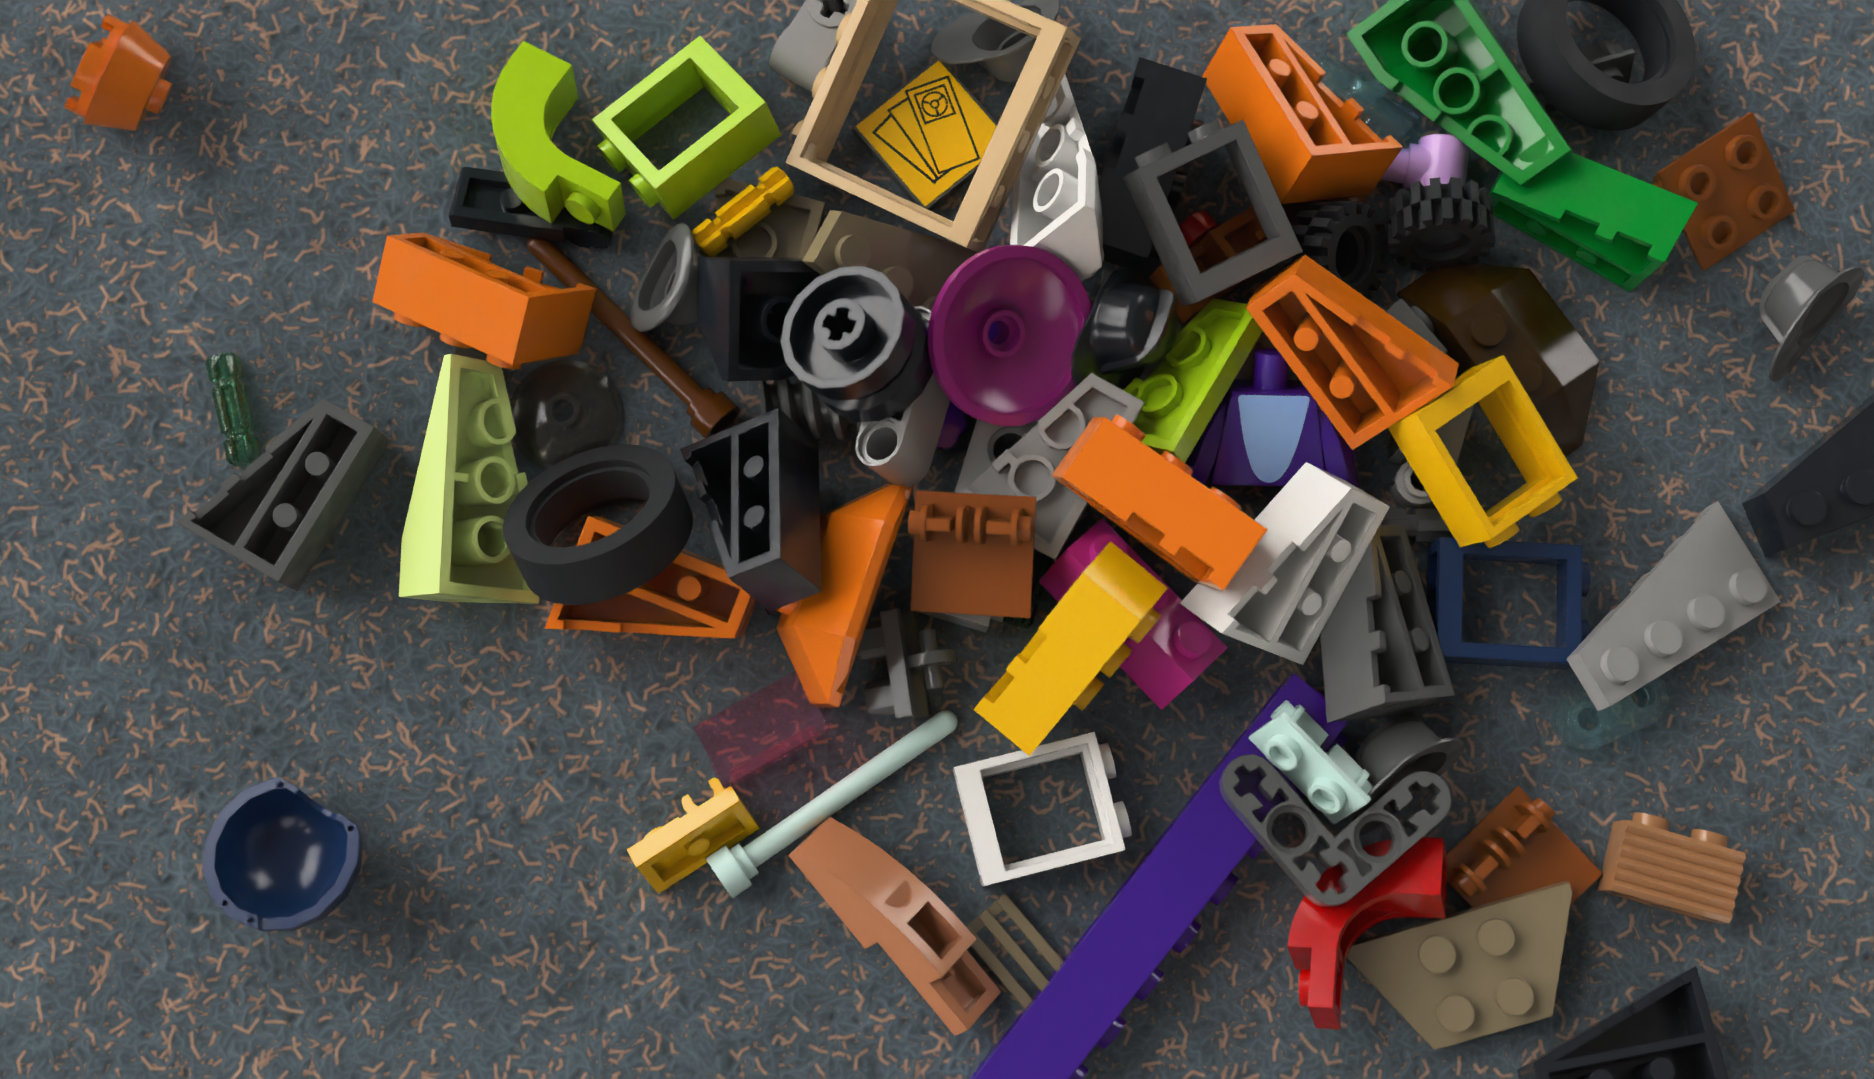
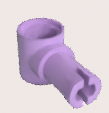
(1431, 158)

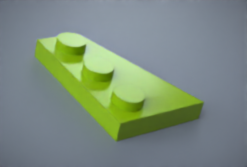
(1194, 377)

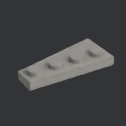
(1674, 611)

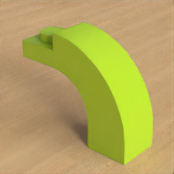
(525, 111)

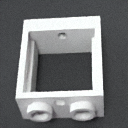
(1098, 768)

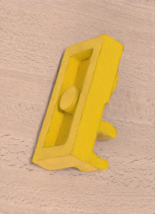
(686, 842)

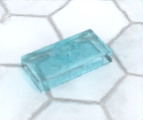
(1382, 112)

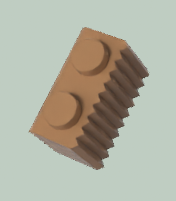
(1670, 870)

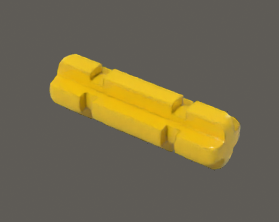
(743, 211)

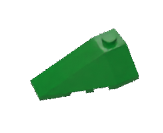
(1463, 79)

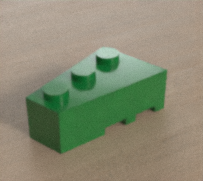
(1596, 217)

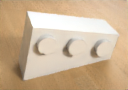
(1297, 568)

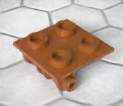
(1734, 190)
(972, 553)
(1517, 852)

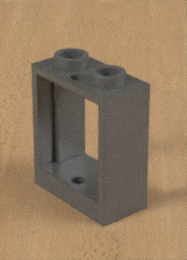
(1165, 232)

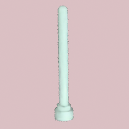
(739, 864)

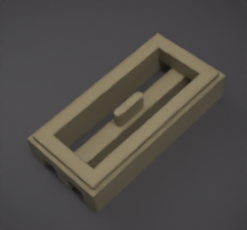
(987, 919)

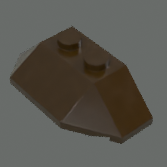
(1508, 312)

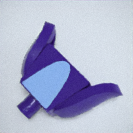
(1269, 432)

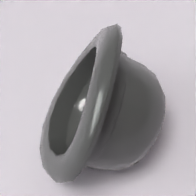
(668, 284)

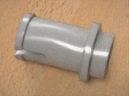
(1403, 491)

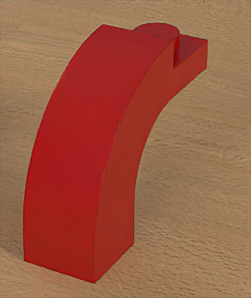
(1324, 935)

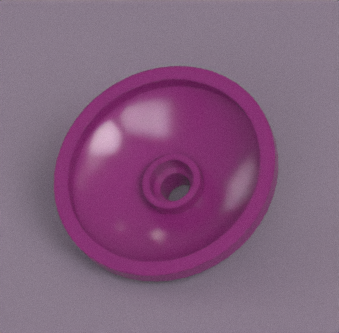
(1038, 318)

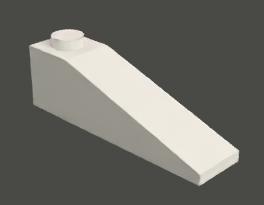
(1058, 191)

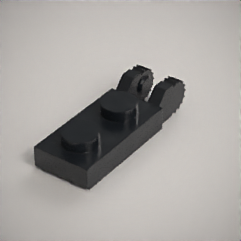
(489, 204)

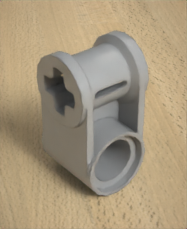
(809, 41)

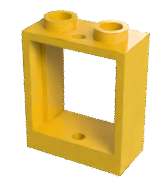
(1521, 432)

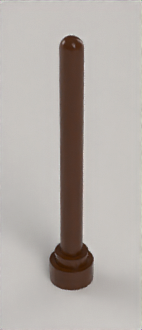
(709, 410)

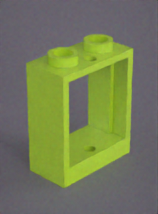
(710, 158)

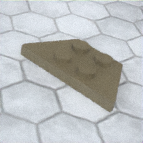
(1474, 968)

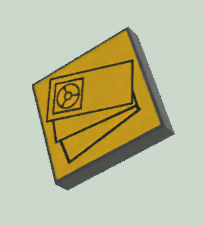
(928, 135)

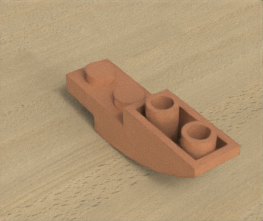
(908, 920)

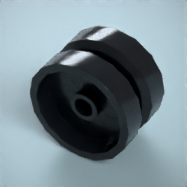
(857, 344)

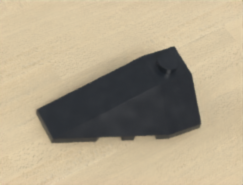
(744, 312)

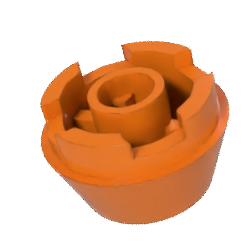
(120, 77)

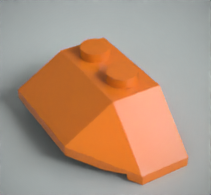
(828, 627)

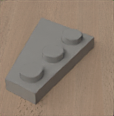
(1033, 459)

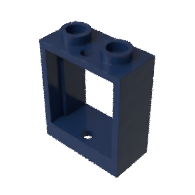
(1446, 601)

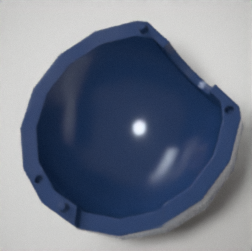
(280, 858)

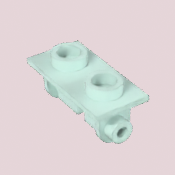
(1327, 779)

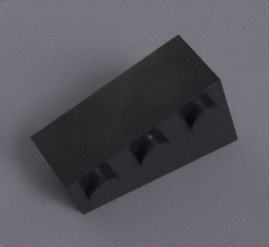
(763, 505)
(1651, 1038)

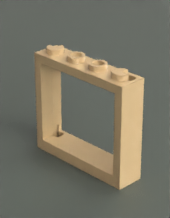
(1007, 150)

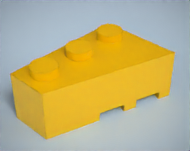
(1072, 647)

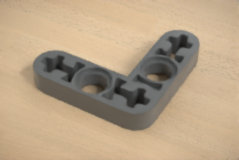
(1344, 847)

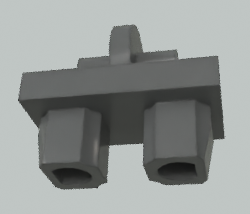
(912, 665)

